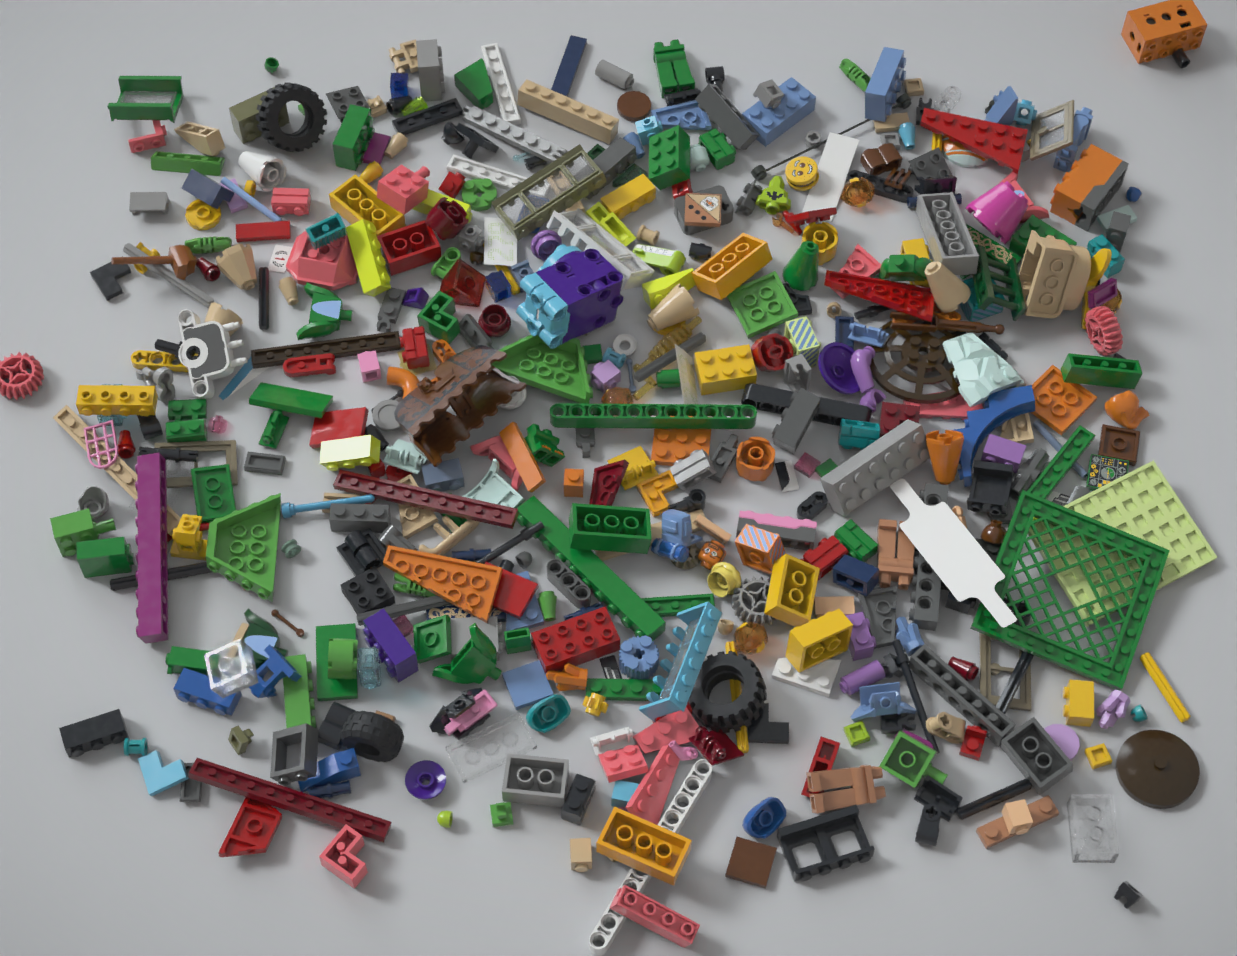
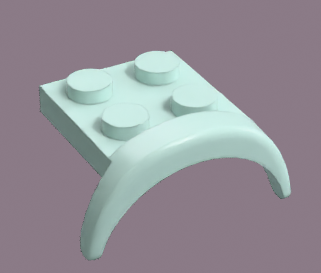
(495, 489)

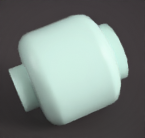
(698, 158)

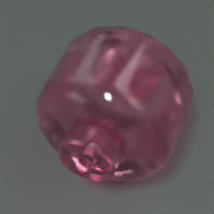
(217, 424)

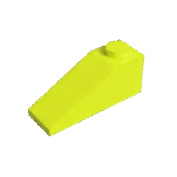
(657, 289)

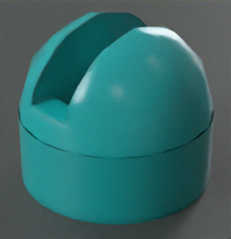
(1140, 713)

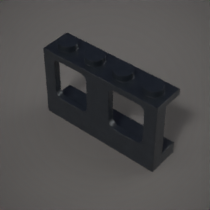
(819, 831)

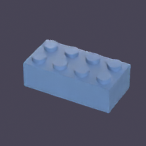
(885, 84)
(771, 122)

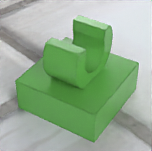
(501, 814)

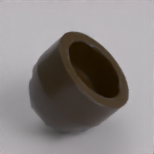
(477, 257)

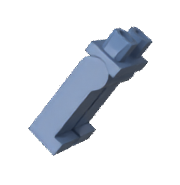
(1066, 156)

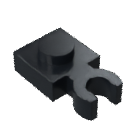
(919, 110)
(894, 723)

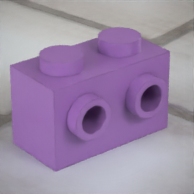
(1003, 451)
(861, 641)

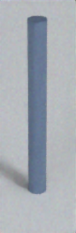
(1057, 446)

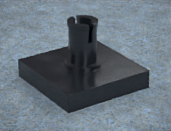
(476, 140)

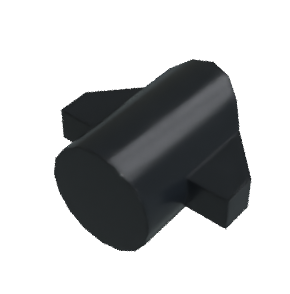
(700, 251)

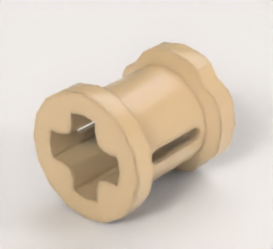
(648, 235)

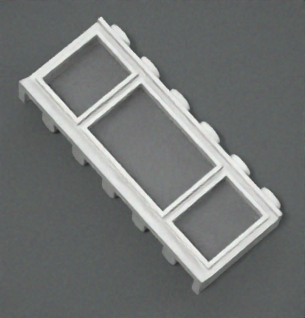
(610, 248)

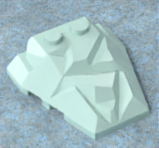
(979, 369)

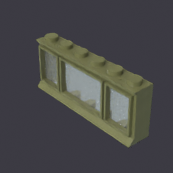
(548, 190)

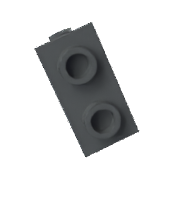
(745, 203)

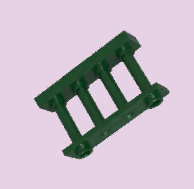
(985, 288)

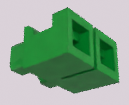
(543, 445)

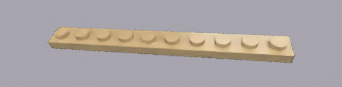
(119, 470)

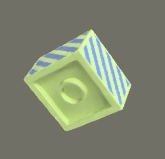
(803, 339)

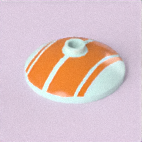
(959, 155)

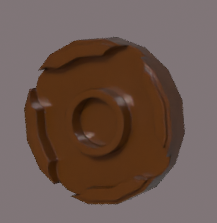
(634, 105)

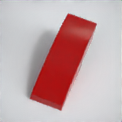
(822, 760)

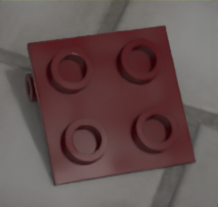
(715, 746)

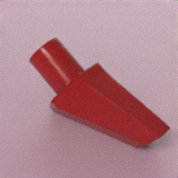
(785, 213)

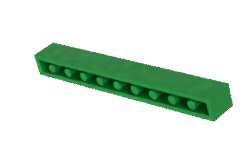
(592, 571)

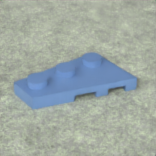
(531, 617)

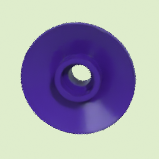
(424, 771)

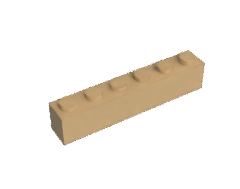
(568, 111)

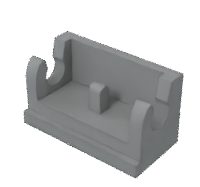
(149, 202)
(797, 372)

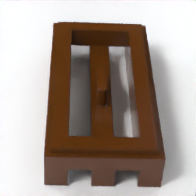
(895, 172)

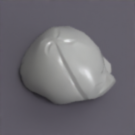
(94, 499)

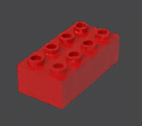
(576, 640)

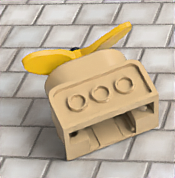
(1059, 276)

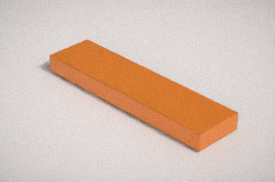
(522, 457)

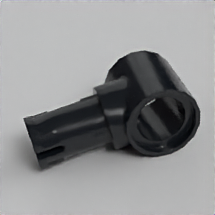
(715, 76)
(688, 503)

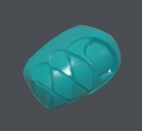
(548, 713)

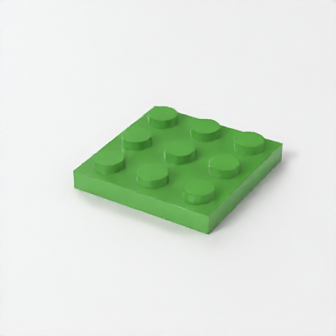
(762, 304)

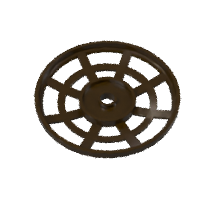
(920, 363)

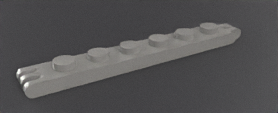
(512, 134)

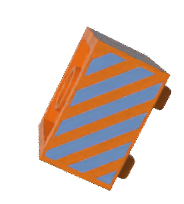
(759, 548)

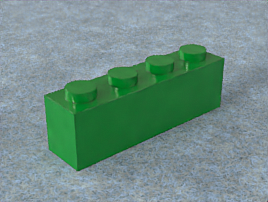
(1101, 371)

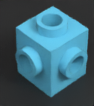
(1024, 119)
(647, 128)

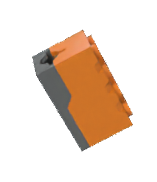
(1088, 187)

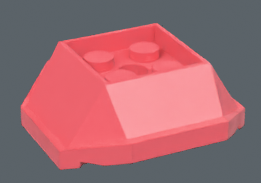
(326, 267)

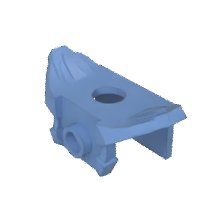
(880, 700)

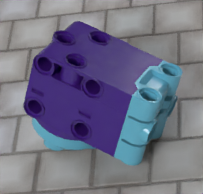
(570, 295)

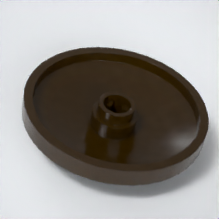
(1157, 769)

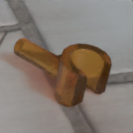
(779, 222)

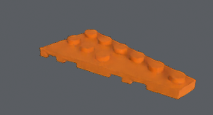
(458, 581)

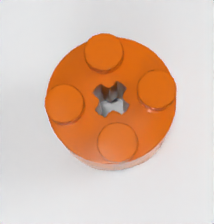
(755, 459)

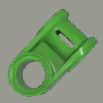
(445, 263)

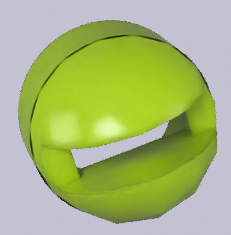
(445, 818)

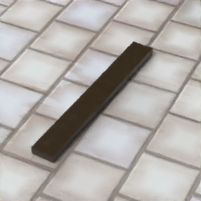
(339, 347)

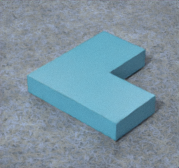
(160, 777)

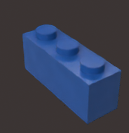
(196, 688)

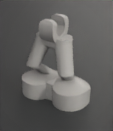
(163, 378)

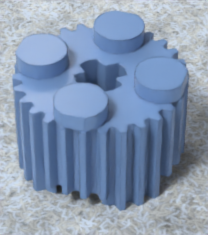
(638, 657)

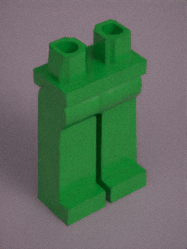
(672, 67)

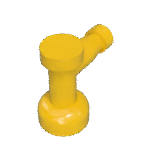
(139, 267)

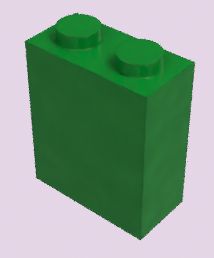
(105, 557)

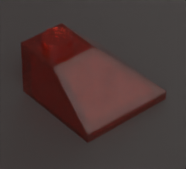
(463, 284)

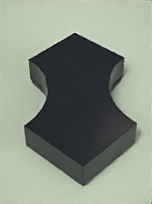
(801, 302)

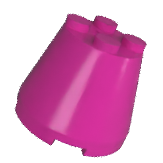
(999, 210)

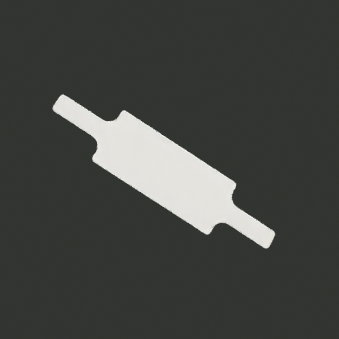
(952, 552)

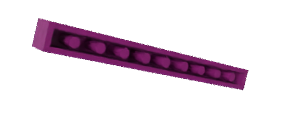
(152, 548)

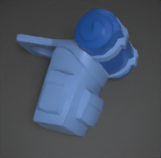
(675, 536)

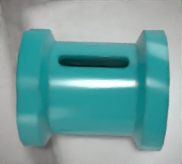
(135, 746)

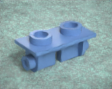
(870, 335)

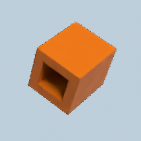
(573, 482)

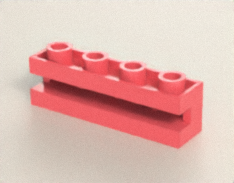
(654, 916)

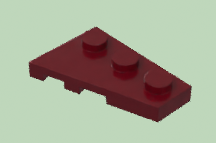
(607, 482)

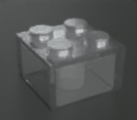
(231, 668)

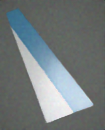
(243, 376)

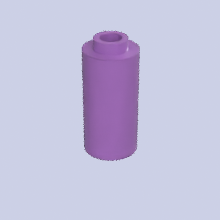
(861, 677)

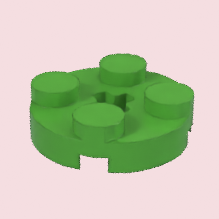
(476, 186)

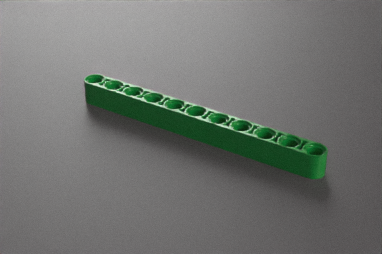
(644, 412)

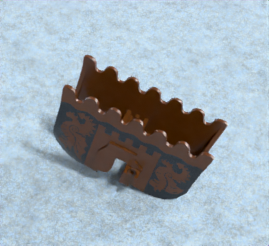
(465, 384)

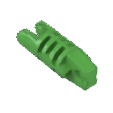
(855, 74)
(208, 244)
(411, 587)

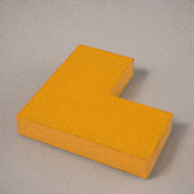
(653, 492)

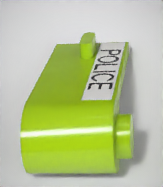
(667, 260)

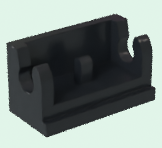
(936, 185)
(936, 793)

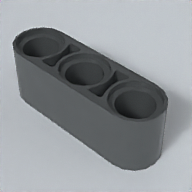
(565, 576)

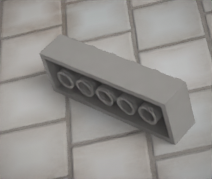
(947, 232)
(875, 467)

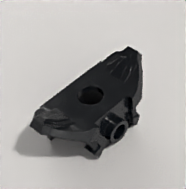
(454, 710)

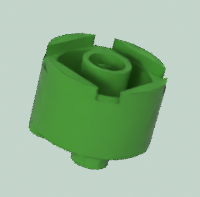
(342, 658)

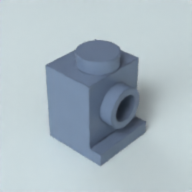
(521, 270)

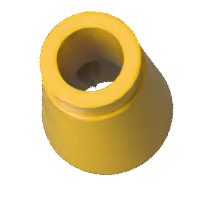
(371, 172)

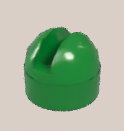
(271, 64)

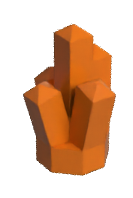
(569, 678)

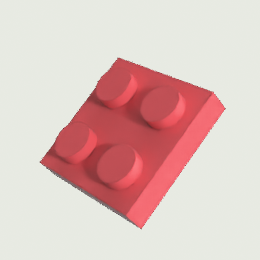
(623, 763)

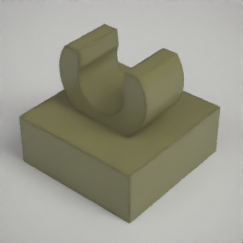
(240, 739)

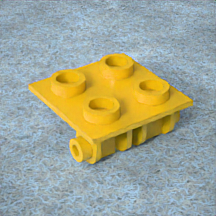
(639, 467)

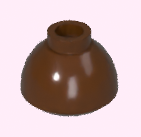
(994, 532)

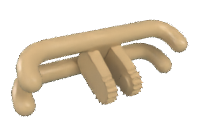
(450, 540)

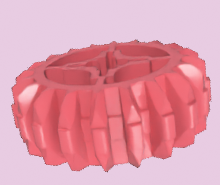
(1103, 330)
(19, 379)

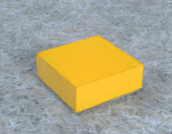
(1098, 756)

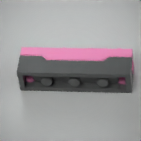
(793, 532)

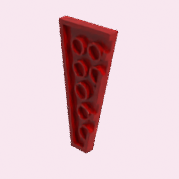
(899, 296)

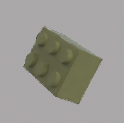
(244, 118)

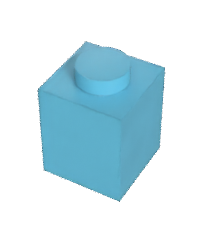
(622, 793)

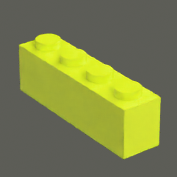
(368, 257)

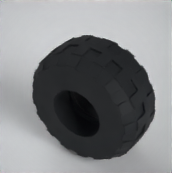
(372, 736)

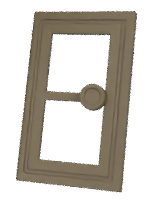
(203, 446)
(988, 669)

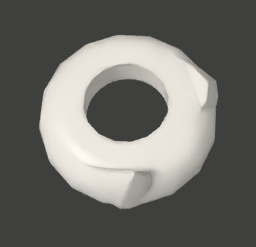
(625, 338)

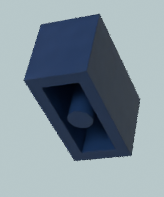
(855, 575)

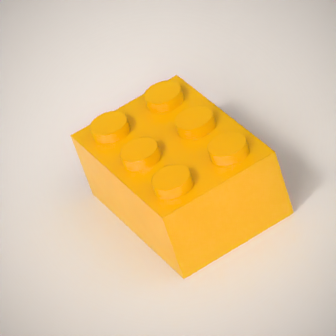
(724, 369)
(792, 590)
(818, 640)

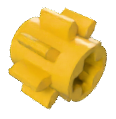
(595, 704)

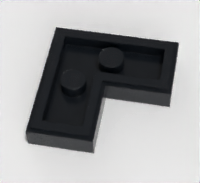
(106, 277)
(768, 732)

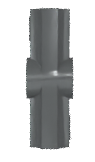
(1029, 472)

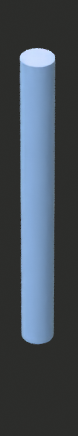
(250, 199)

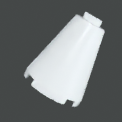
(263, 169)

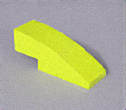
(610, 223)

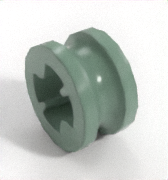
(291, 548)

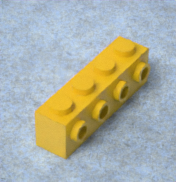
(116, 400)

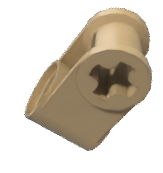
(947, 727)

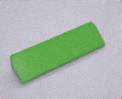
(185, 162)

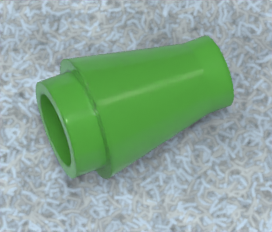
(547, 603)

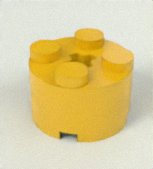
(825, 237)

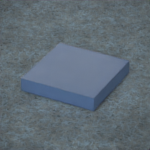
(527, 684)

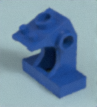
(280, 668)

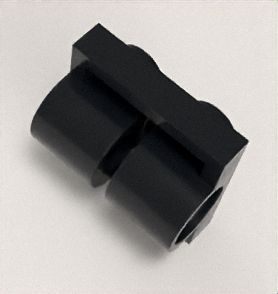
(361, 551)

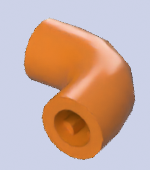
(402, 378)

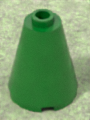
(802, 268)

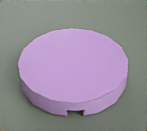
(1065, 739)

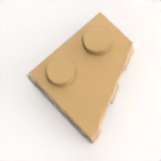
(1018, 429)

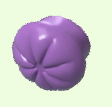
(545, 244)

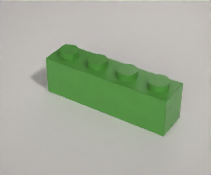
(297, 694)

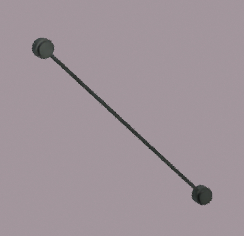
(759, 171)

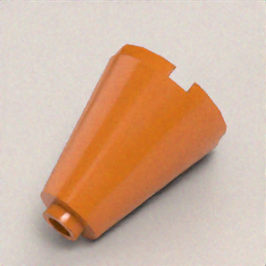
(944, 454)

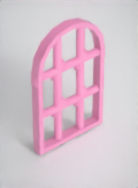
(104, 438)

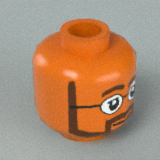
(711, 554)

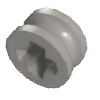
(815, 135)

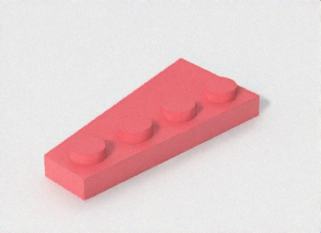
(654, 788)

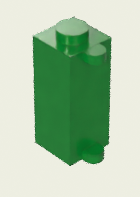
(186, 658)

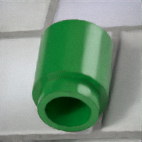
(668, 378)

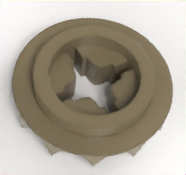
(692, 560)

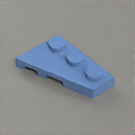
(685, 115)

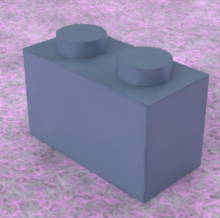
(444, 477)

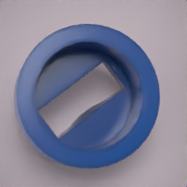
(1133, 194)

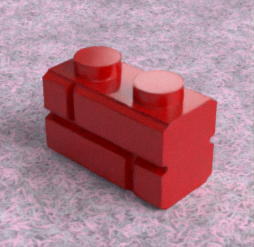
(415, 348)
(825, 555)

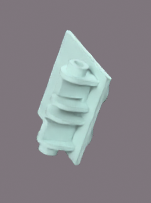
(404, 456)

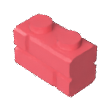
(291, 201)

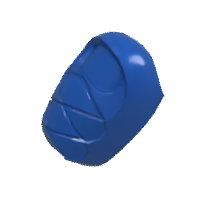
(764, 818)

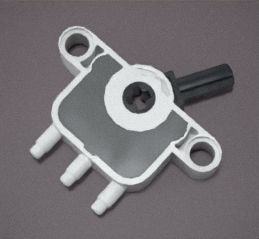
(213, 348)

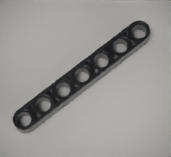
(776, 400)

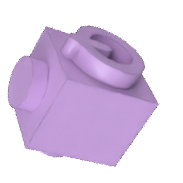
(605, 376)

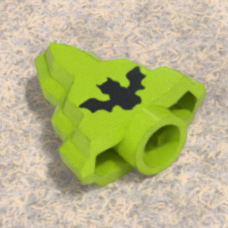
(774, 198)

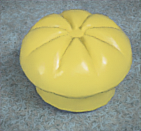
(724, 579)

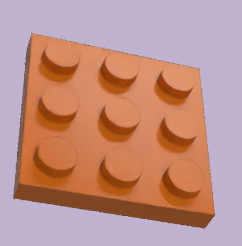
(1059, 402)
(678, 444)

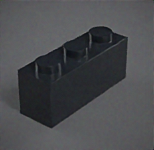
(94, 733)

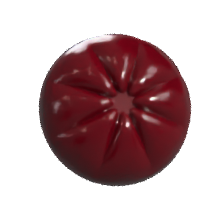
(495, 320)

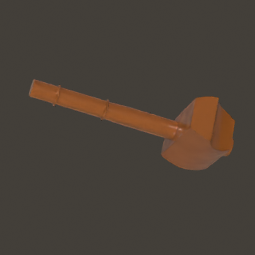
(179, 257)

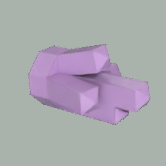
(1113, 708)

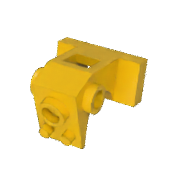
(188, 534)

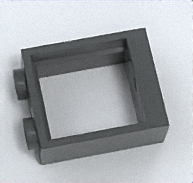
(301, 734)

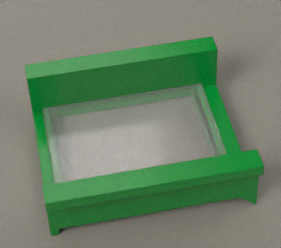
(148, 98)

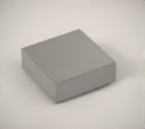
(890, 138)

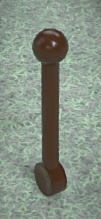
(299, 632)

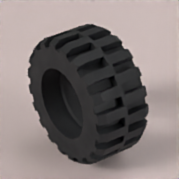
(312, 123)
(741, 710)

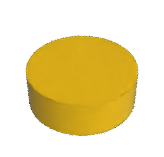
(250, 187)

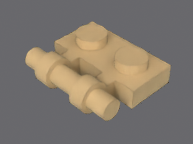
(409, 52)

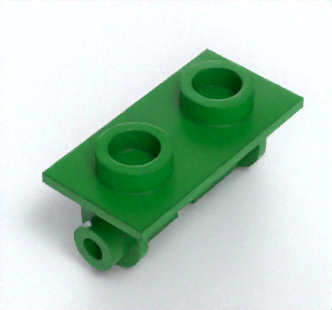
(274, 429)

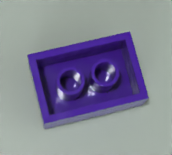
(391, 645)

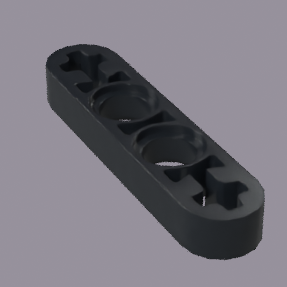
(880, 184)

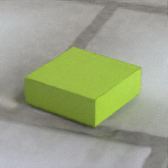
(856, 733)

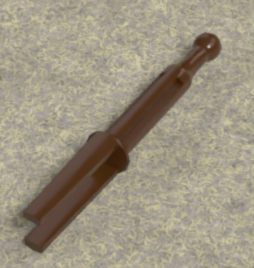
(943, 324)

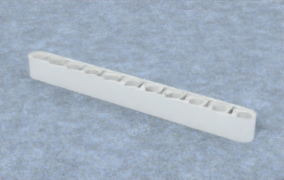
(638, 882)

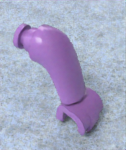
(860, 366)

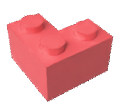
(341, 856)

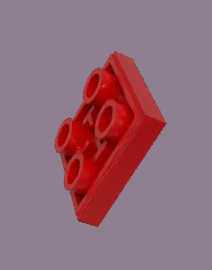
(811, 216)

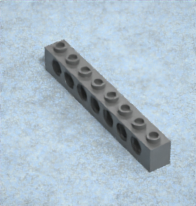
(927, 618)

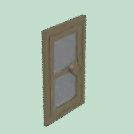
(1052, 130)

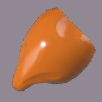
(1125, 410)

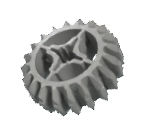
(751, 593)

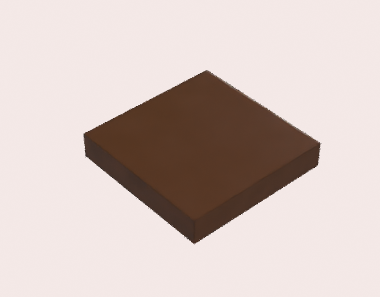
(1119, 443)
(751, 862)

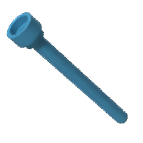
(290, 509)

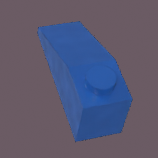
(333, 769)

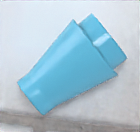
(907, 134)

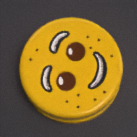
(802, 173)

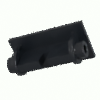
(681, 97)

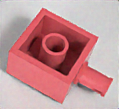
(404, 188)

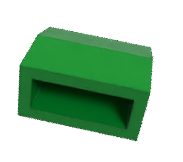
(517, 640)

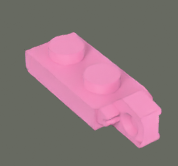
(483, 706)

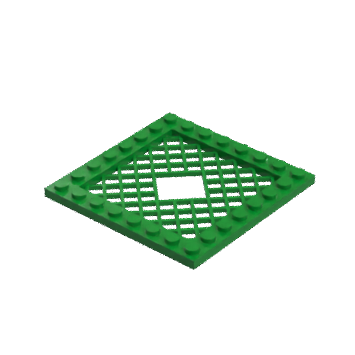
(1153, 558)

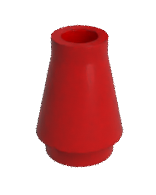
(125, 445)

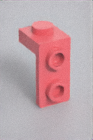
(149, 141)

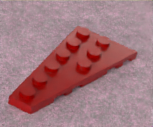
(982, 137)

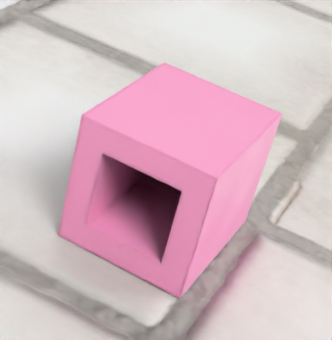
(369, 366)

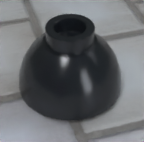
(451, 135)

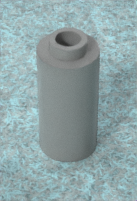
(614, 74)

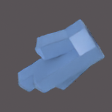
(908, 635)

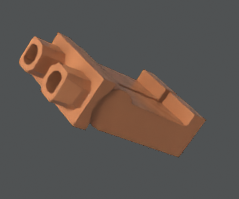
(891, 568)
(860, 791)

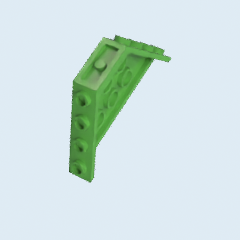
(548, 369)
(246, 546)

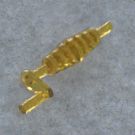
(667, 343)

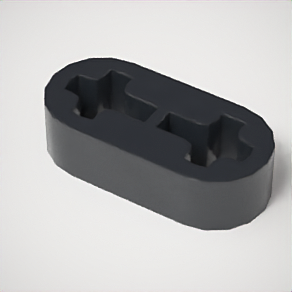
(809, 503)

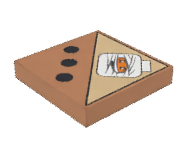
(702, 210)

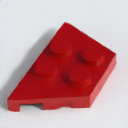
(251, 829)

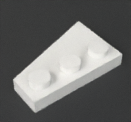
(814, 679)

